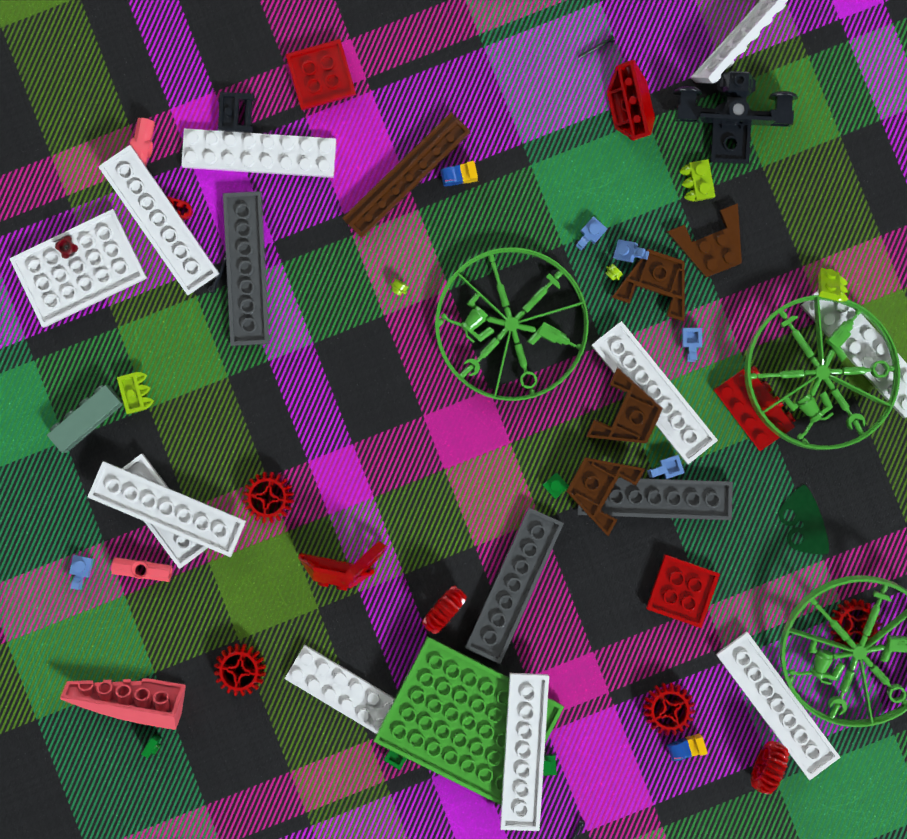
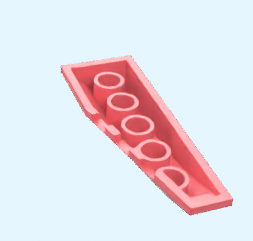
(140, 702)

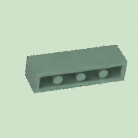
(85, 418)

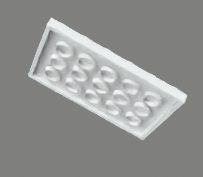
(93, 273)

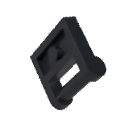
(229, 112)

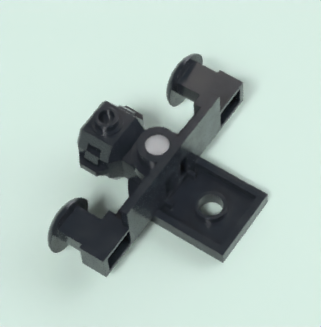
(733, 116)

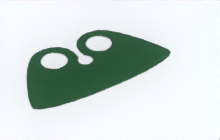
(806, 510)

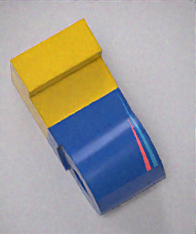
(459, 174)
(687, 747)

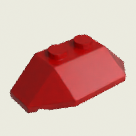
(630, 101)
(329, 571)

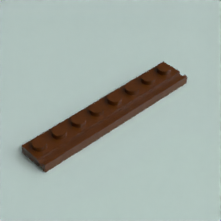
(406, 175)

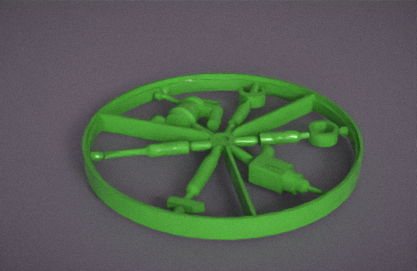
(478, 316)
(822, 372)
(859, 651)

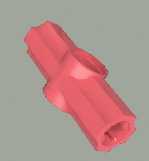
(142, 139)
(129, 567)

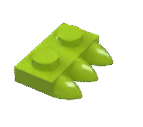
(700, 181)
(832, 285)
(133, 392)

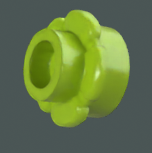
(613, 272)
(399, 287)

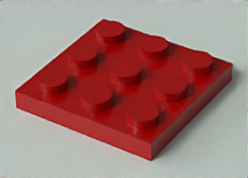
(320, 74)
(682, 591)

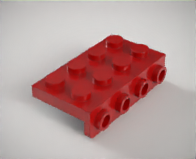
(736, 399)

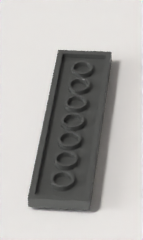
(246, 268)
(669, 499)
(514, 585)

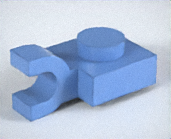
(592, 232)
(628, 250)
(692, 340)
(668, 467)
(81, 568)

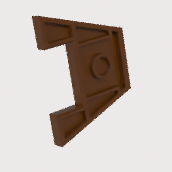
(715, 251)
(660, 275)
(636, 416)
(593, 485)

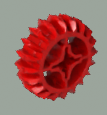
(269, 488)
(444, 609)
(860, 619)
(222, 666)
(677, 723)
(769, 767)

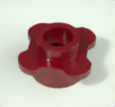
(67, 241)

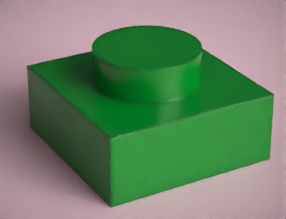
(555, 485)
(152, 746)
(395, 759)
(549, 765)

